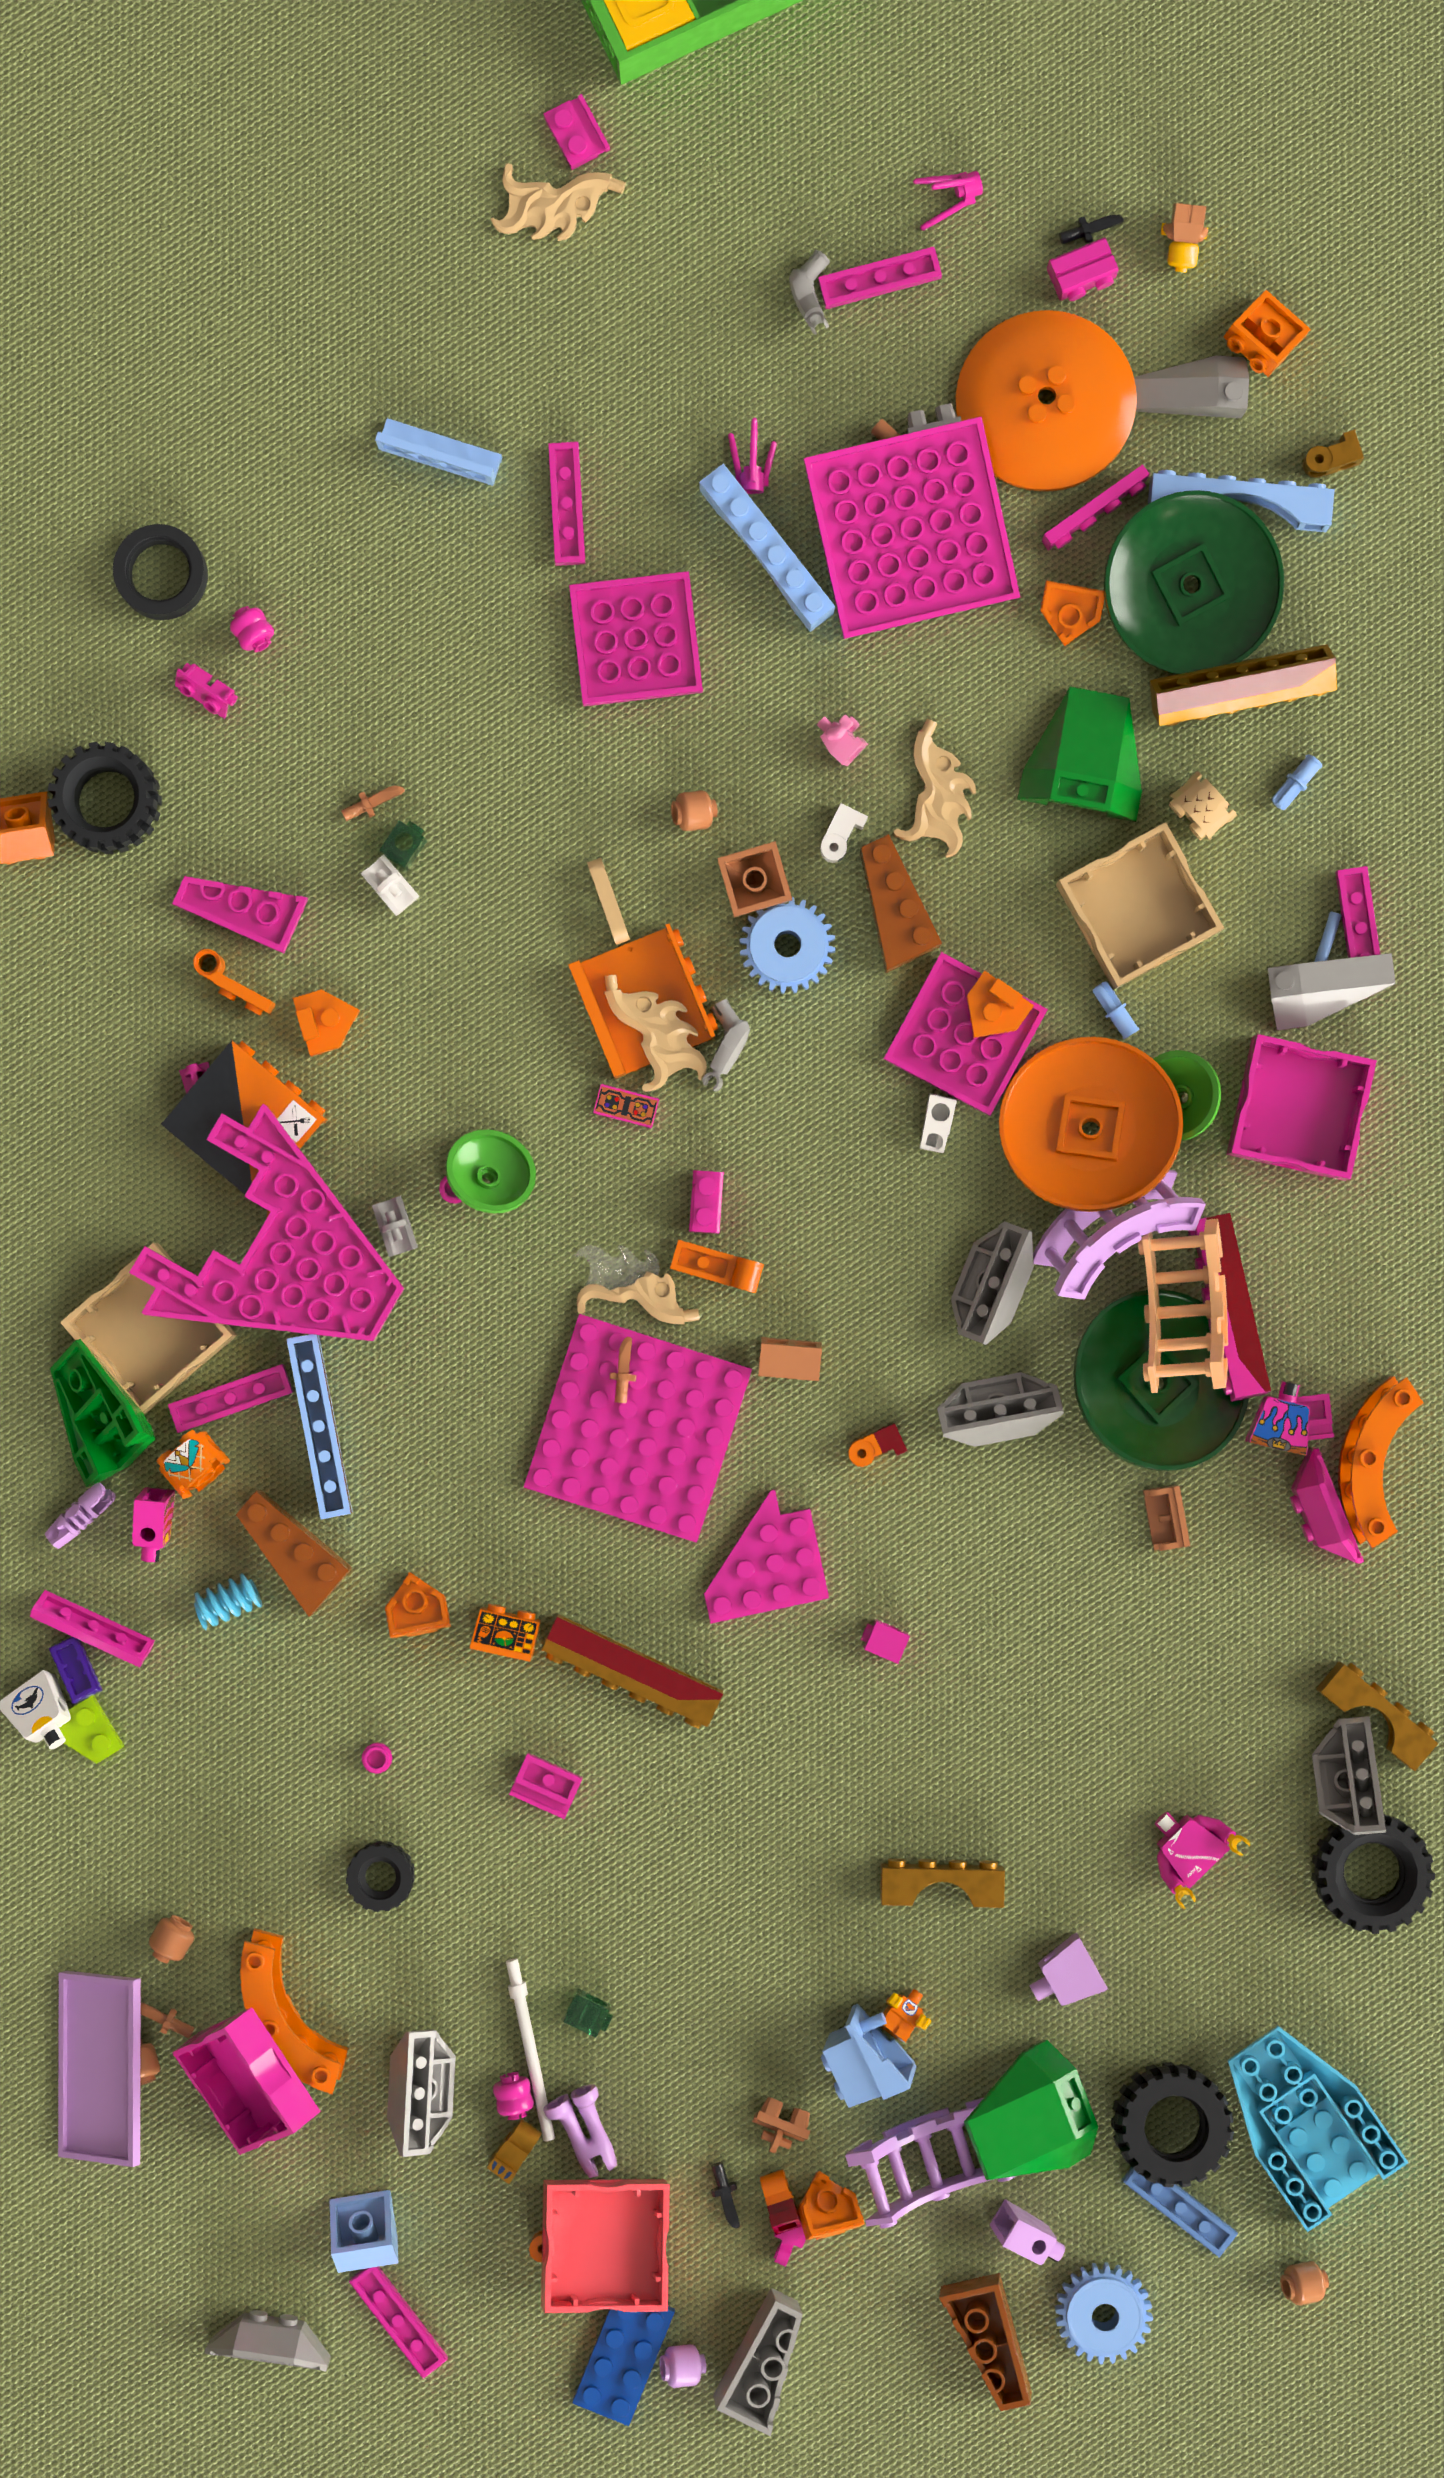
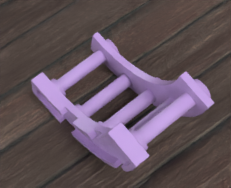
(1118, 1234)
(919, 2131)

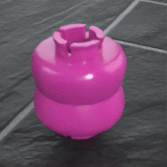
(251, 629)
(513, 2096)

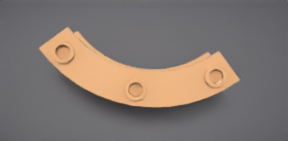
(1215, 1308)

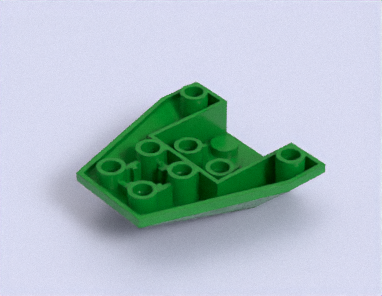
(1087, 757)
(1033, 2117)

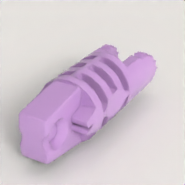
(81, 1514)

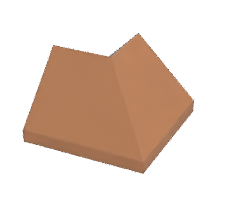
(754, 879)

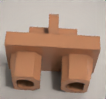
(795, 2128)

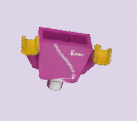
(1191, 1850)

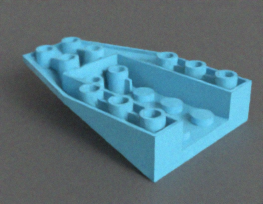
(1309, 2125)

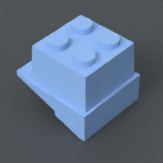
(866, 2060)

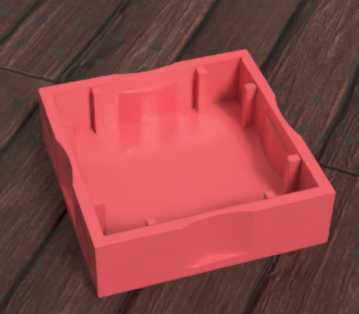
(605, 2245)

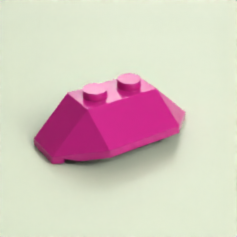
(1321, 1509)

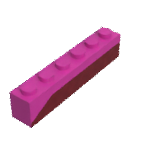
(1246, 1364)

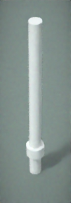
(518, 1992)

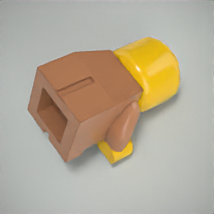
(1186, 232)

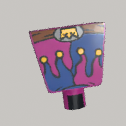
(1281, 1422)

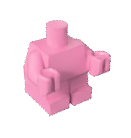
(840, 738)

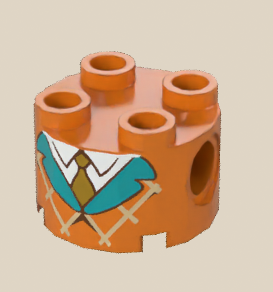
(192, 1463)

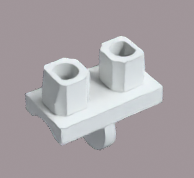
(390, 885)

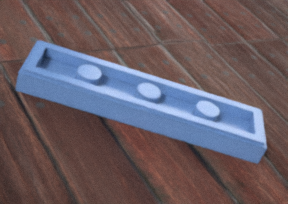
(1184, 2211)

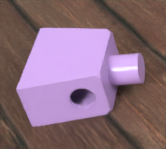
(1068, 1973)
(1025, 2234)

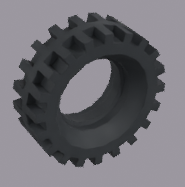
(1396, 1905)

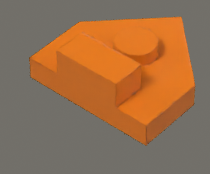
(1071, 609)
(995, 1007)
(324, 1020)
(416, 1609)
(828, 2209)

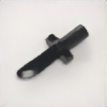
(1085, 229)
(724, 2191)

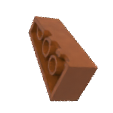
(898, 912)
(294, 1552)
(986, 2326)

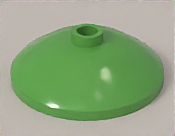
(1199, 1080)
(496, 1158)

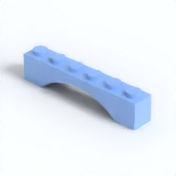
(1300, 506)
(766, 544)

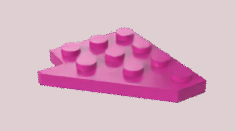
(769, 1567)

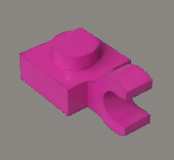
(788, 2240)

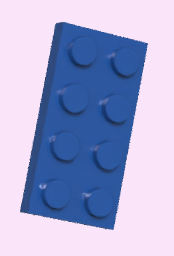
(622, 2363)

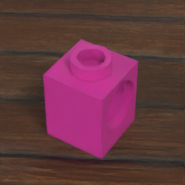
(885, 1640)

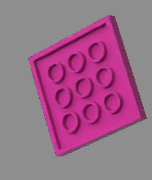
(636, 638)
(940, 1045)

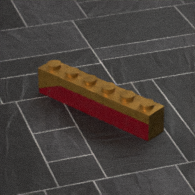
(1243, 685)
(633, 1671)

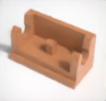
(790, 1359)
(1166, 1517)

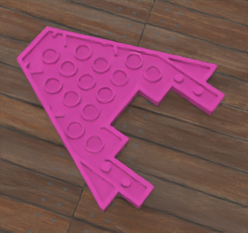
(305, 1267)

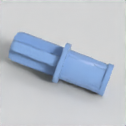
(1296, 782)
(1115, 1009)

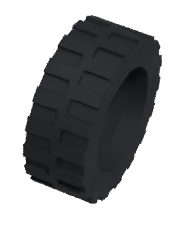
(364, 1893)

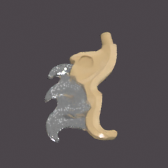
(632, 1279)

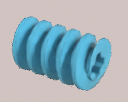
(226, 1601)

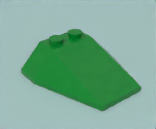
(98, 1416)

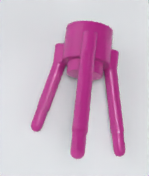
(965, 185)
(752, 478)

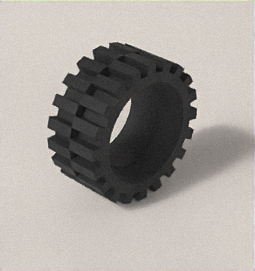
(78, 772)

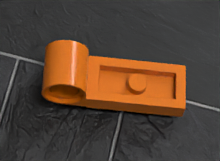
(229, 987)
(717, 1266)

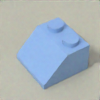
(363, 2231)

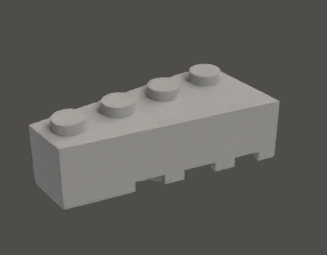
(760, 2366)

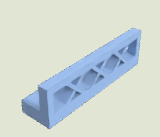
(439, 451)

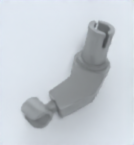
(803, 289)
(732, 1044)

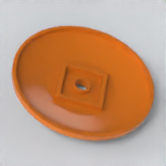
(1055, 442)
(1099, 1084)

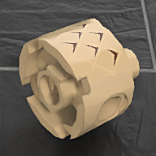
(1202, 806)

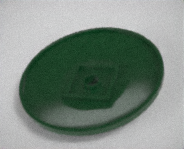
(1236, 576)
(1151, 1430)

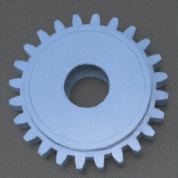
(792, 970)
(1108, 2337)

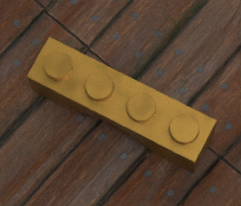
(1405, 1739)
(905, 1881)

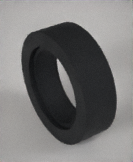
(139, 541)

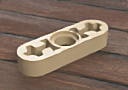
(608, 901)

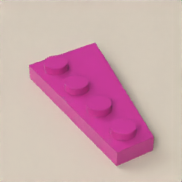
(253, 913)

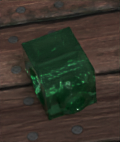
(404, 858)
(588, 2013)

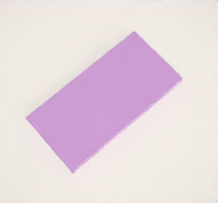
(99, 2068)

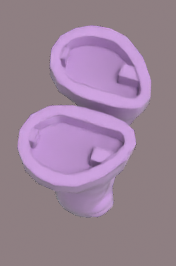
(584, 2148)

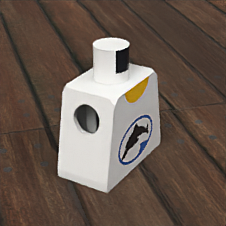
(38, 1709)

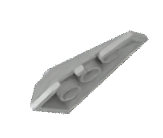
(1198, 388)
(1317, 989)

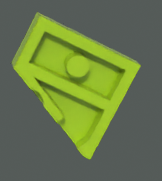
(91, 1731)

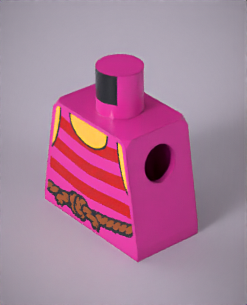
(152, 1511)

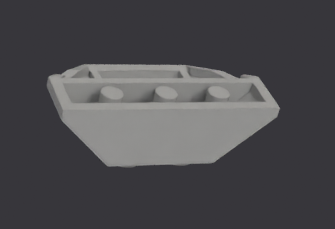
(993, 1282)
(999, 1409)
(1349, 1777)
(420, 2091)
(270, 2340)

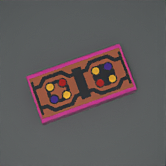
(626, 1106)

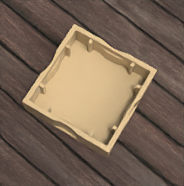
(1139, 906)
(143, 1351)

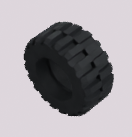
(1206, 2147)

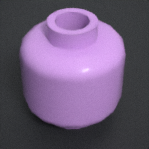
(682, 2366)

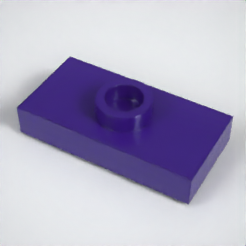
(75, 1669)

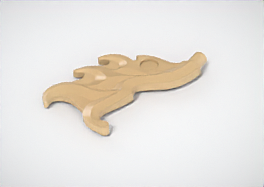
(552, 208)
(943, 795)
(662, 1032)

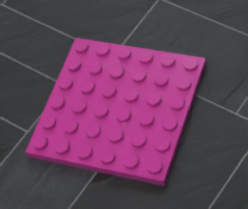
(912, 527)
(642, 1457)

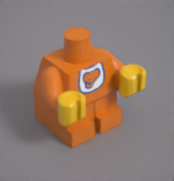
(904, 2015)

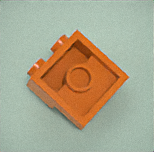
(1266, 333)

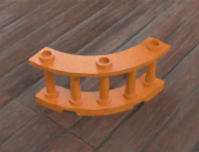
(1364, 1457)
(310, 2055)

